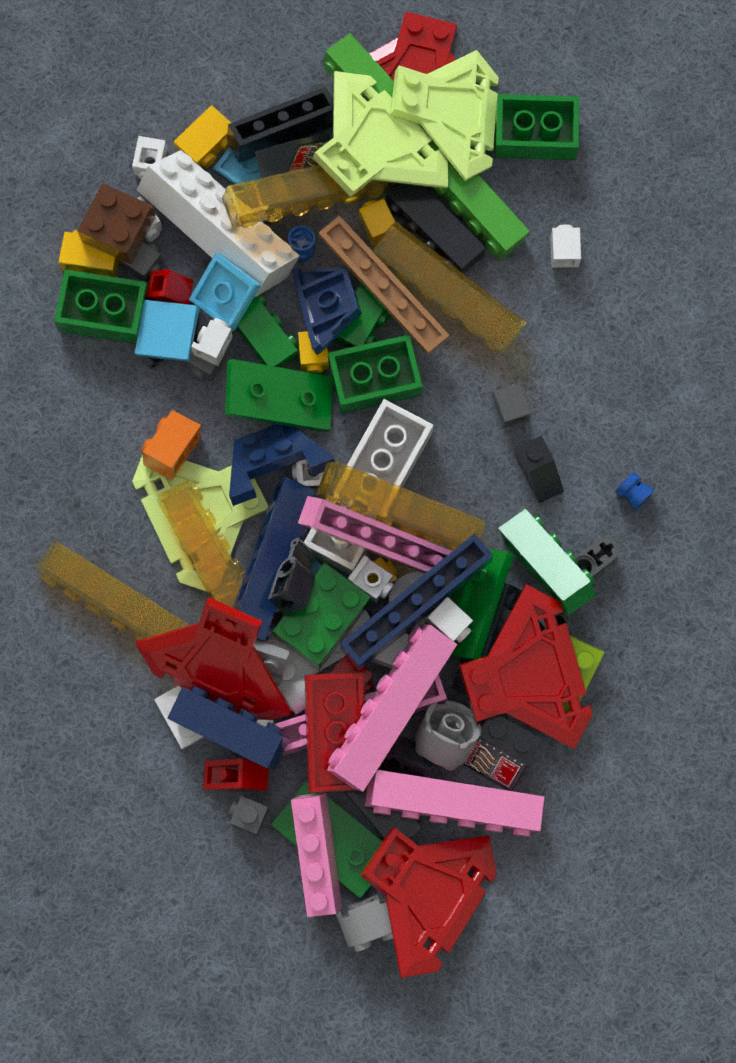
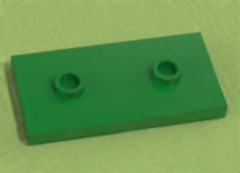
(278, 395)
(479, 601)
(352, 842)

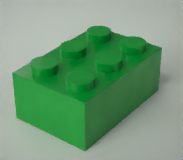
(537, 127)
(100, 306)
(374, 373)
(329, 616)

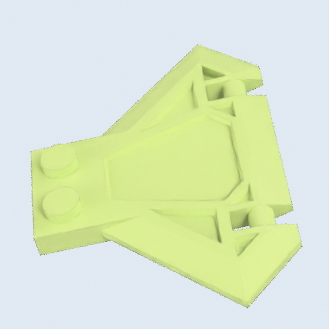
(452, 109)
(374, 143)
(215, 492)

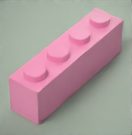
(316, 854)

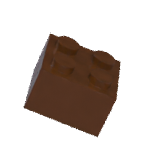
(116, 223)

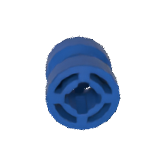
(301, 237)
(634, 490)

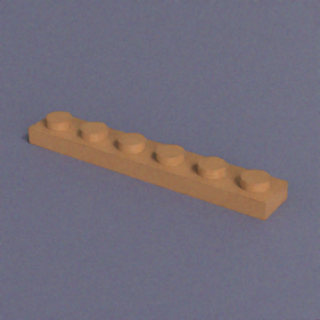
(383, 285)

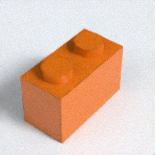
(171, 444)

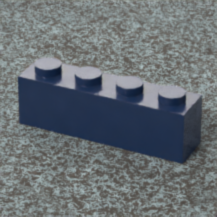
(229, 728)

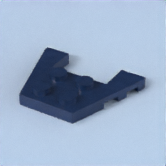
(268, 451)

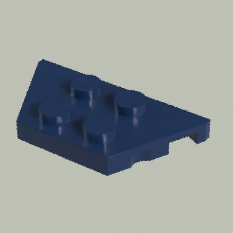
(326, 303)

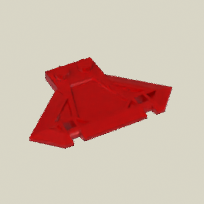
(421, 46)
(219, 659)
(531, 672)
(429, 893)

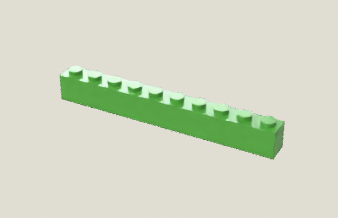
(471, 199)

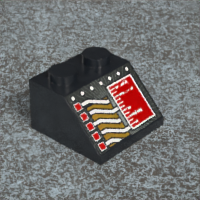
(290, 155)
(502, 751)

